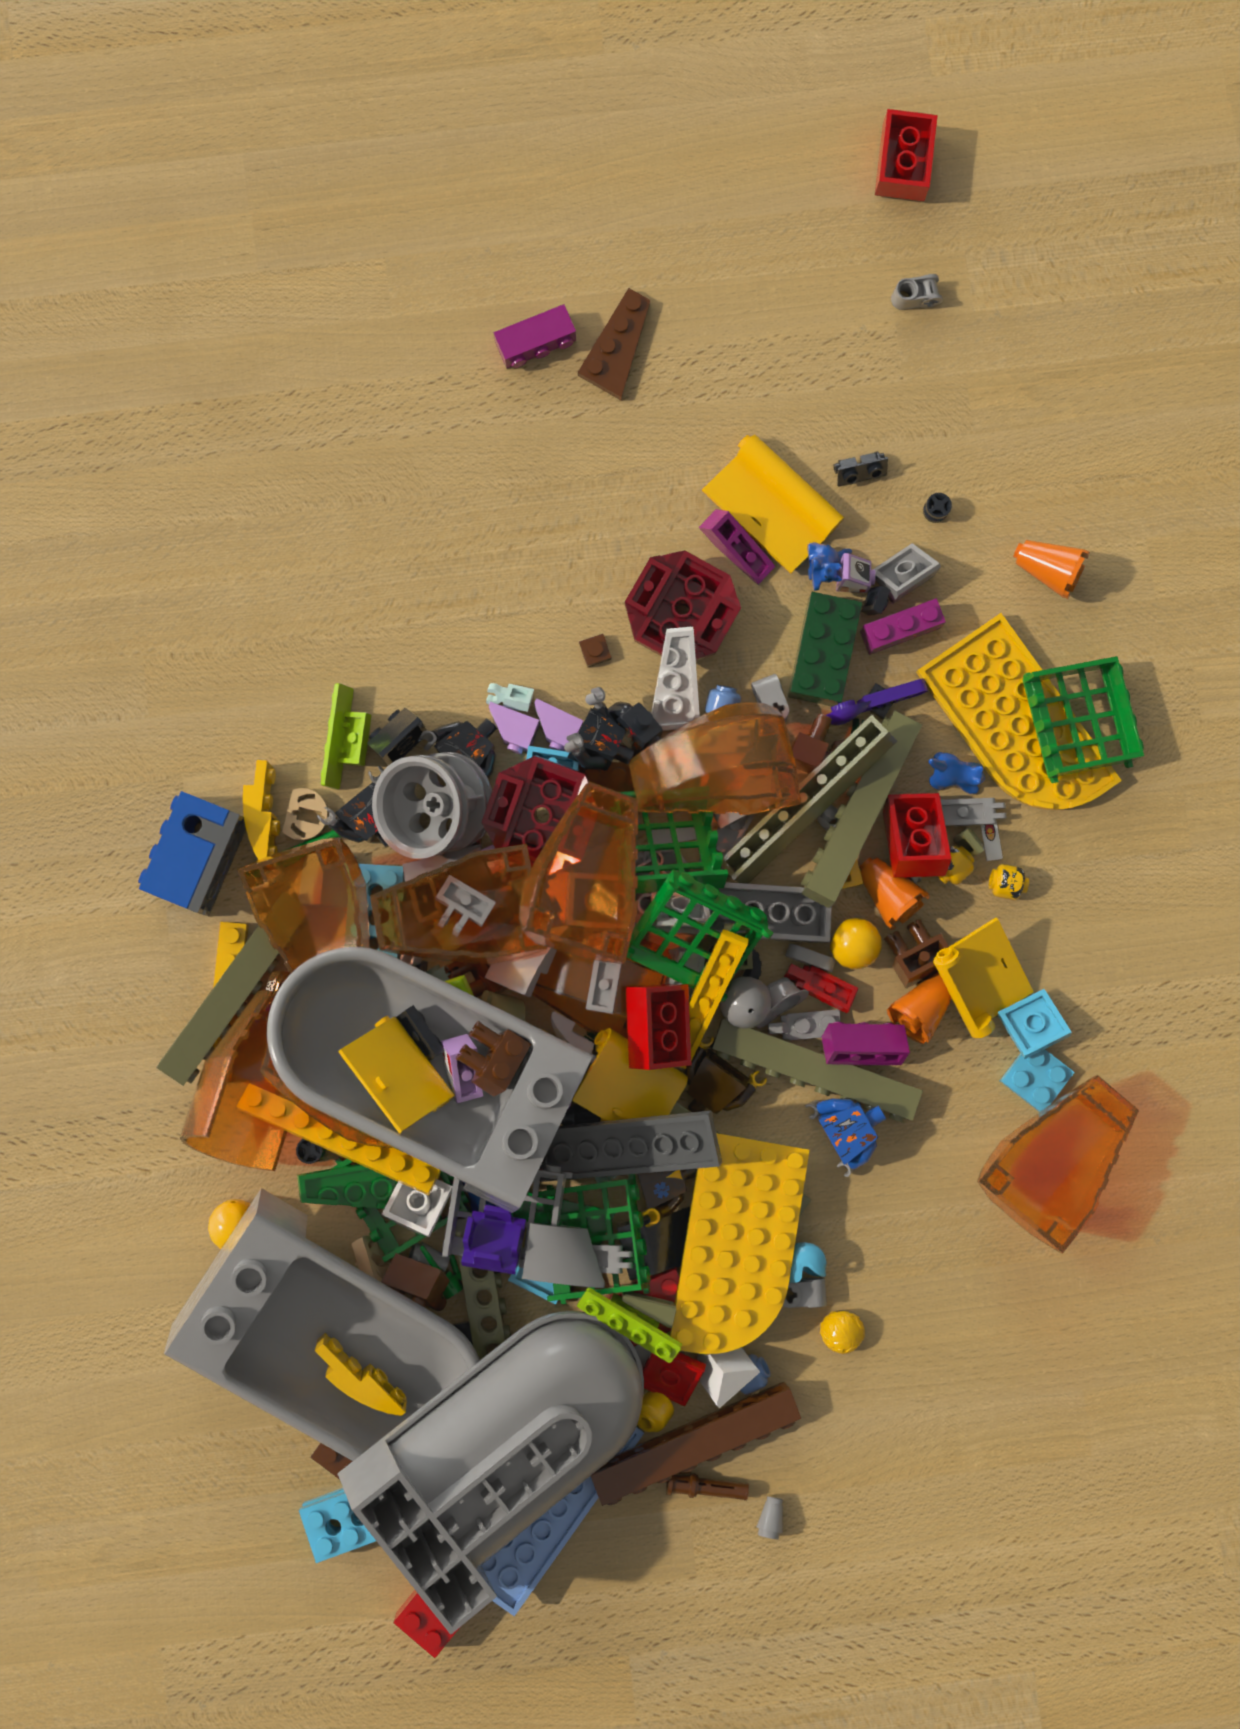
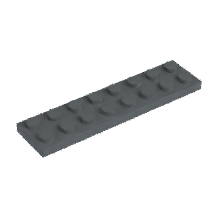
(635, 1146)

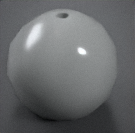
(744, 994)

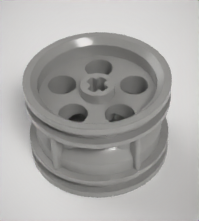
(462, 799)

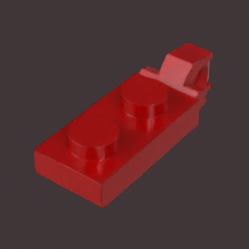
(823, 986)

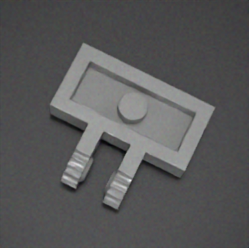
(465, 901)

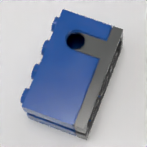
(191, 865)

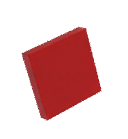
(673, 1379)

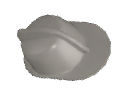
(784, 997)

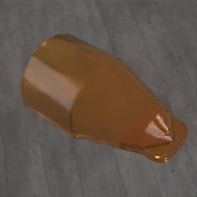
(213, 1120)

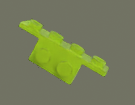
(346, 737)
(630, 1323)

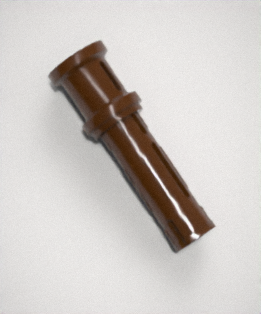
(693, 1486)

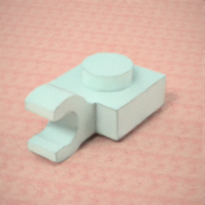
(513, 697)

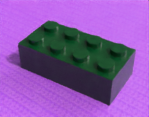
(824, 649)

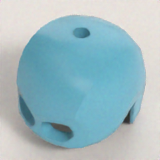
(807, 1258)

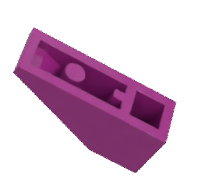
(737, 545)

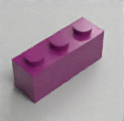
(535, 337)
(902, 626)
(865, 1044)

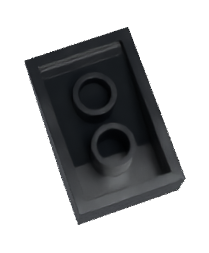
(397, 736)
(663, 1241)

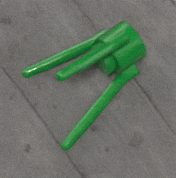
(454, 1285)

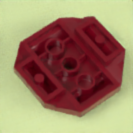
(686, 581)
(519, 794)

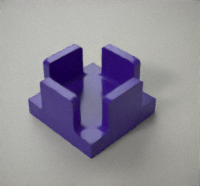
(493, 1240)

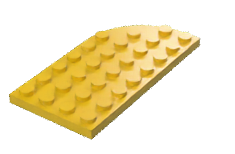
(986, 701)
(739, 1245)

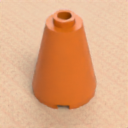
(1052, 564)
(894, 897)
(921, 1009)

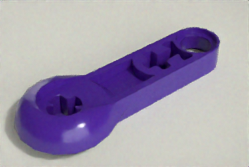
(848, 710)

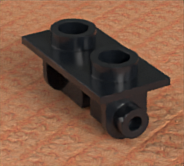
(871, 467)

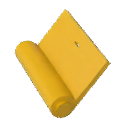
(769, 491)

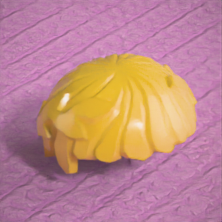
(842, 1331)

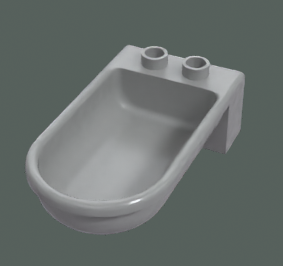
(482, 1141)
(268, 1303)
(496, 1455)

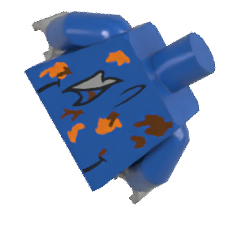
(849, 1129)

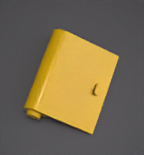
(979, 980)
(396, 1073)
(630, 1091)

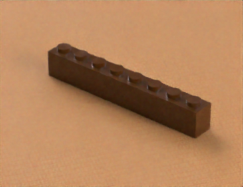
(695, 1443)

